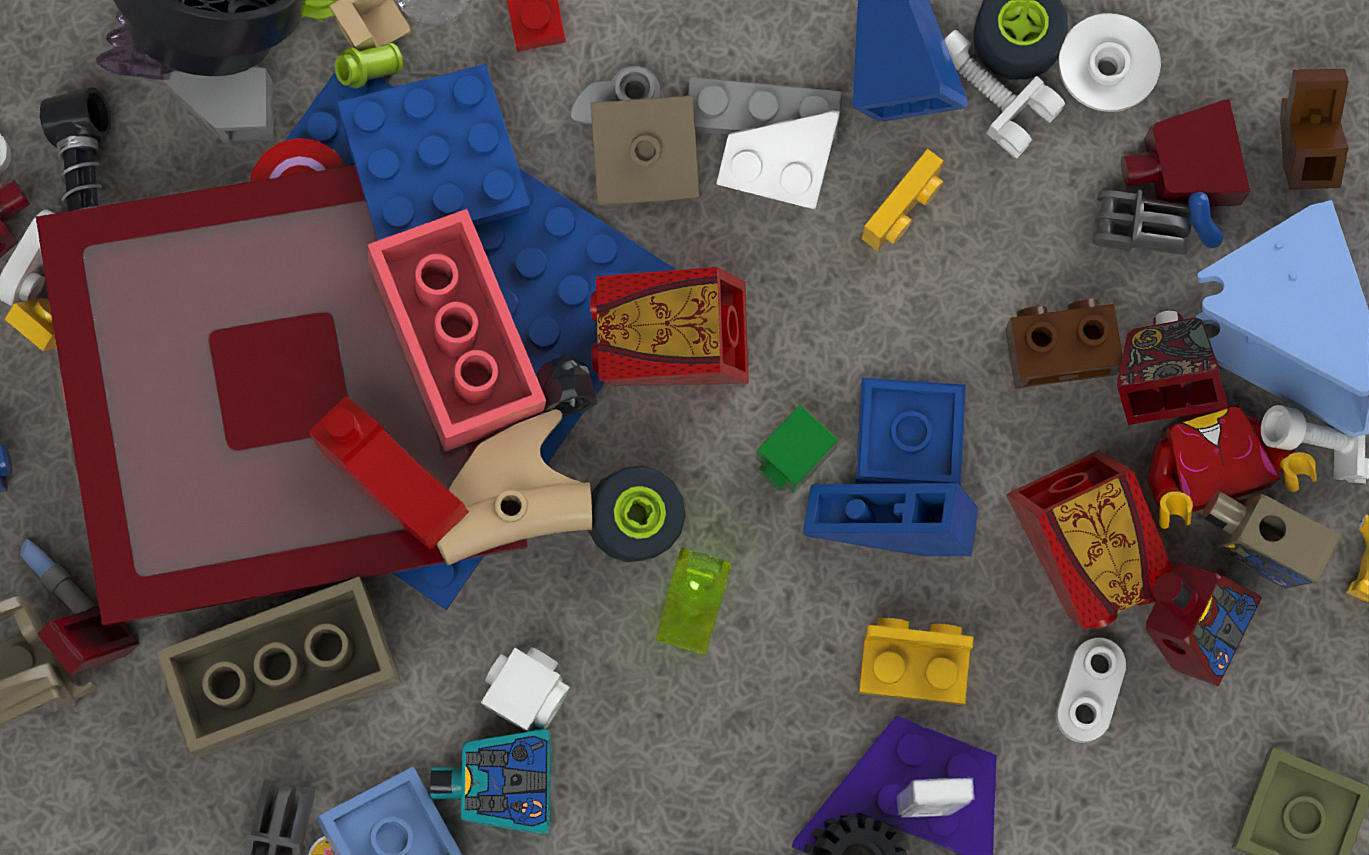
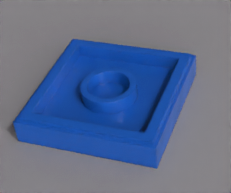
(910, 432)

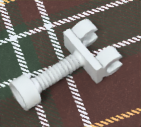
(1036, 94)
(1287, 429)

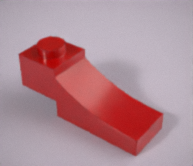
(387, 472)

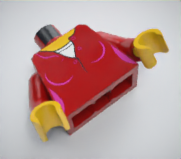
(1218, 454)

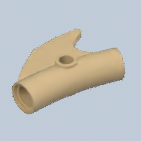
(513, 472)

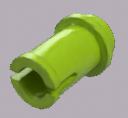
(357, 66)

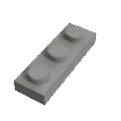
(738, 106)

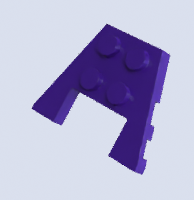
(911, 754)

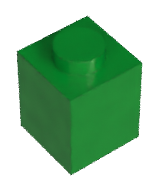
(795, 450)

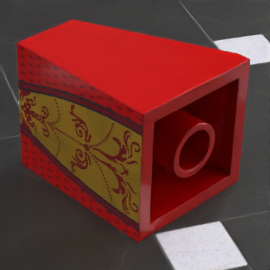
(670, 328)
(1093, 537)

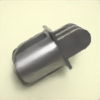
(1151, 223)
(281, 819)

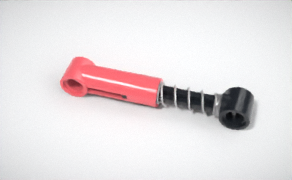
(76, 126)

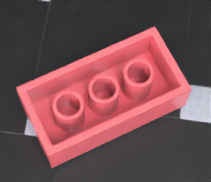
(455, 330)

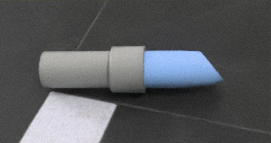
(55, 578)

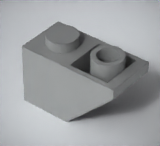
(231, 105)

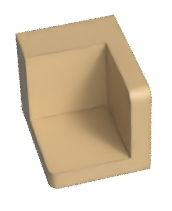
(370, 22)

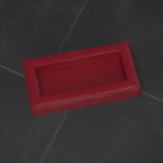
(84, 643)

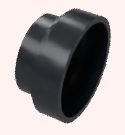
(210, 34)

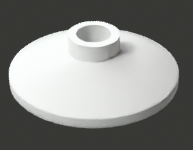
(1112, 40)

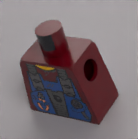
(1199, 620)

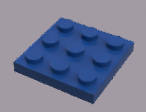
(433, 152)

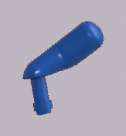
(1201, 220)

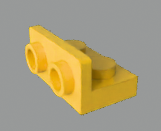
(915, 662)

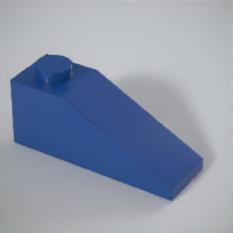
(894, 517)

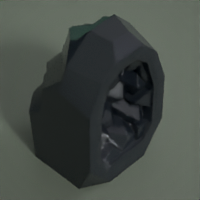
(566, 386)

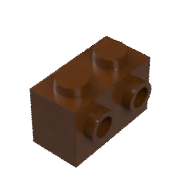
(1063, 344)

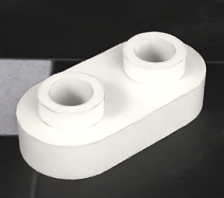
(23, 273)
(1091, 689)

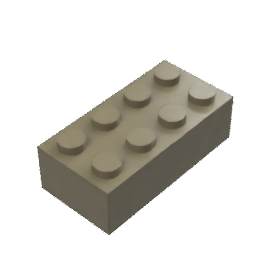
(278, 667)

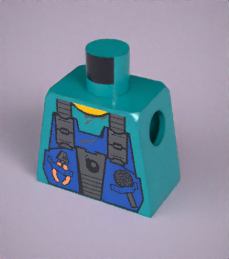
(501, 782)

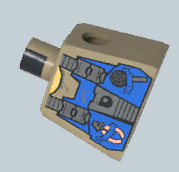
(1271, 539)

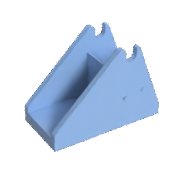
(1296, 318)

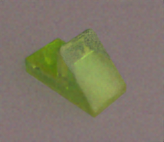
(693, 601)

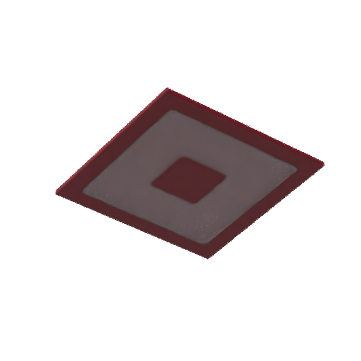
(195, 364)

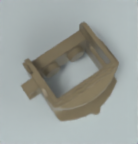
(29, 669)

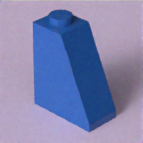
(902, 62)

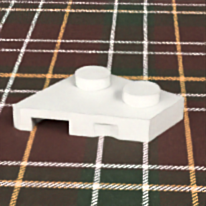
(781, 159)

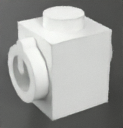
(525, 689)

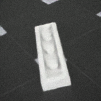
(934, 797)

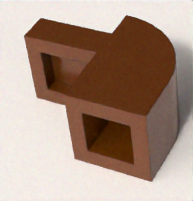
(1312, 129)

